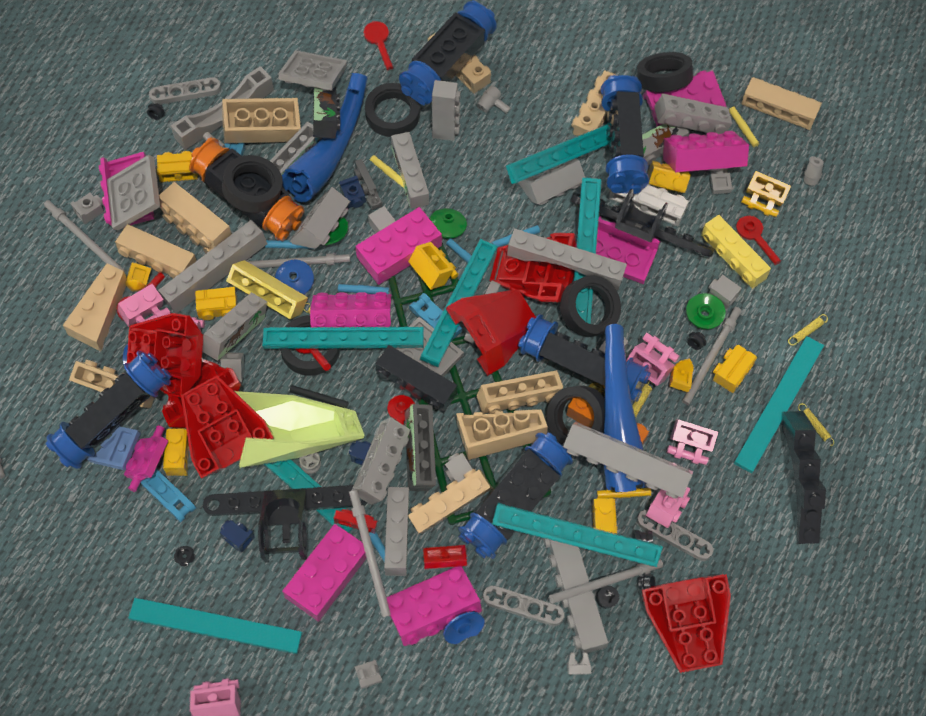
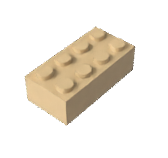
(260, 120)
(192, 218)

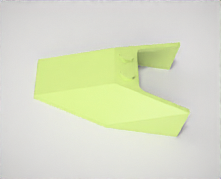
(298, 427)

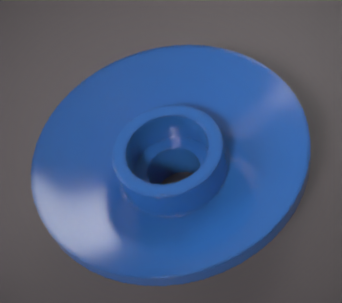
(304, 275)
(463, 626)

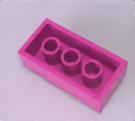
(705, 151)
(392, 247)
(325, 572)

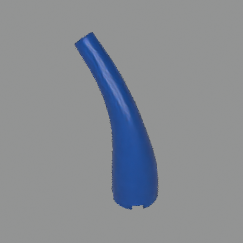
(316, 166)
(619, 411)

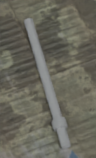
(61, 216)
(330, 259)
(728, 325)
(358, 512)
(638, 570)

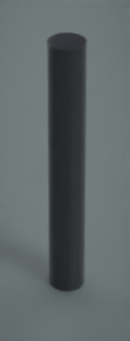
(318, 396)

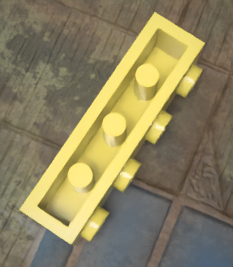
(735, 251)
(276, 293)

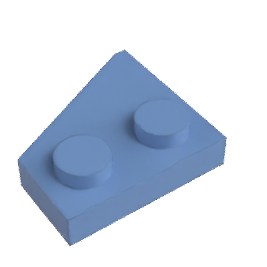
(117, 449)

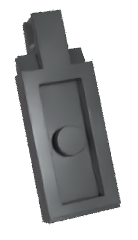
(367, 185)

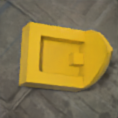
(137, 277)
(682, 375)

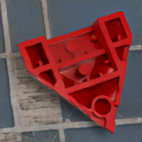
(173, 409)

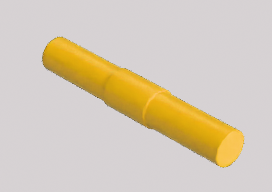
(612, 494)

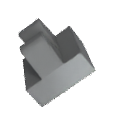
(581, 667)
(368, 674)

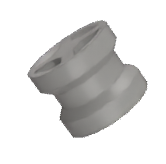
(306, 460)

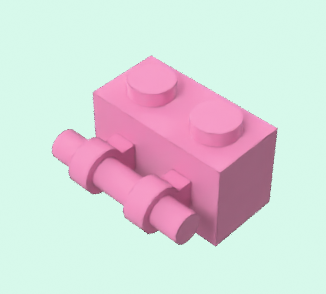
(141, 305)
(658, 364)
(695, 436)
(666, 509)
(216, 699)

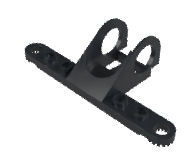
(647, 226)
(281, 508)

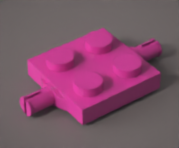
(145, 458)

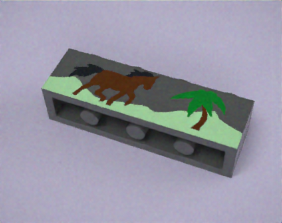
(420, 448)

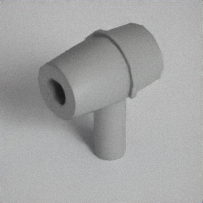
(490, 98)
(813, 171)

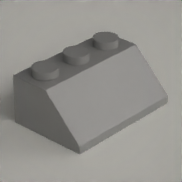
(553, 181)
(321, 220)

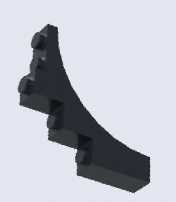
(806, 467)

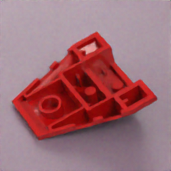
(534, 278)

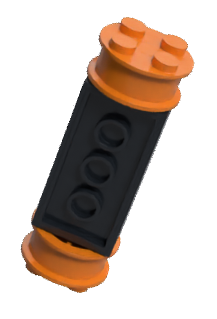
(210, 164)

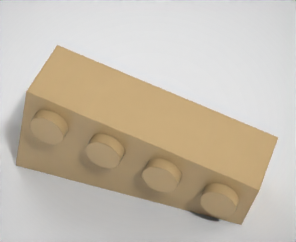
(97, 308)
(499, 431)

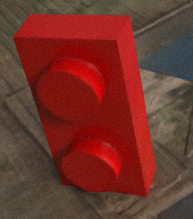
(346, 518)
(445, 556)

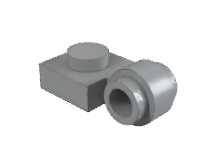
(720, 181)

